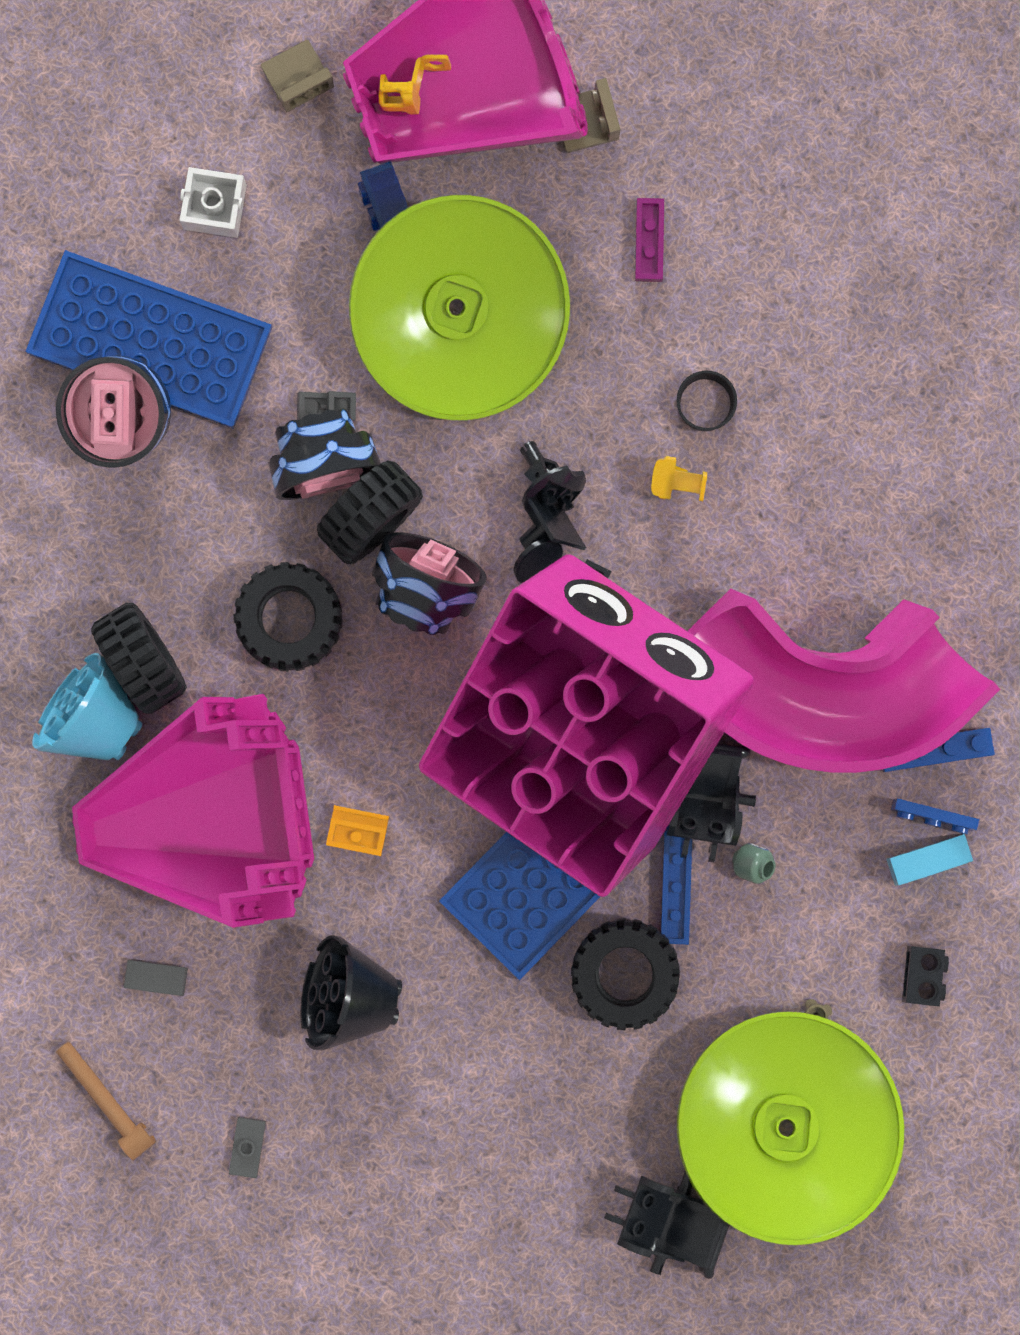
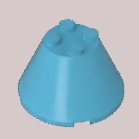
(88, 715)

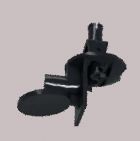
(546, 502)

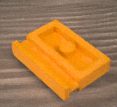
(357, 830)

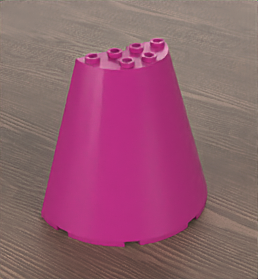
(503, 88)

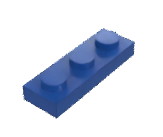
(934, 816)

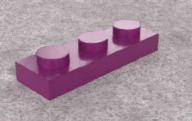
(649, 239)

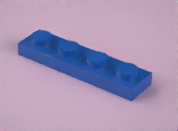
(959, 747)
(676, 891)

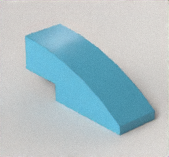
(929, 860)

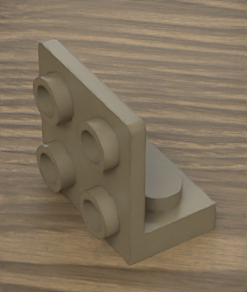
(297, 75)
(601, 118)

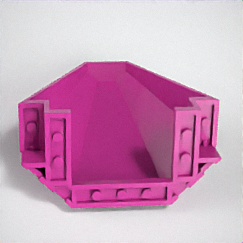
(206, 815)

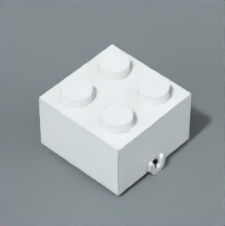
(212, 202)

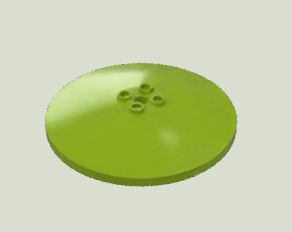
(509, 319)
(842, 1137)

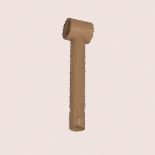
(134, 1137)

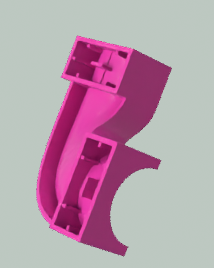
(846, 707)

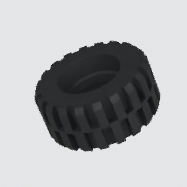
(369, 512)
(282, 579)
(138, 658)
(618, 1012)

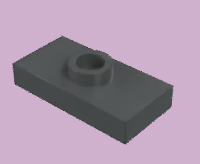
(247, 1147)

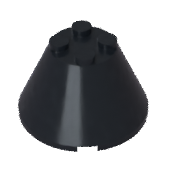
(346, 996)

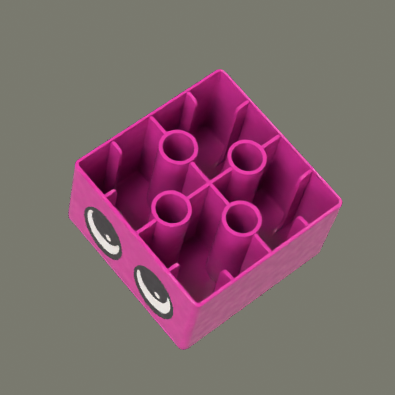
(584, 722)

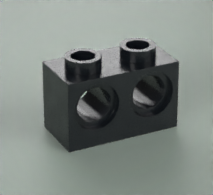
(916, 975)

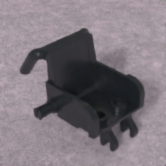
(713, 802)
(670, 1226)

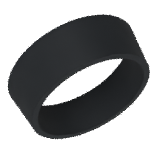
(714, 376)

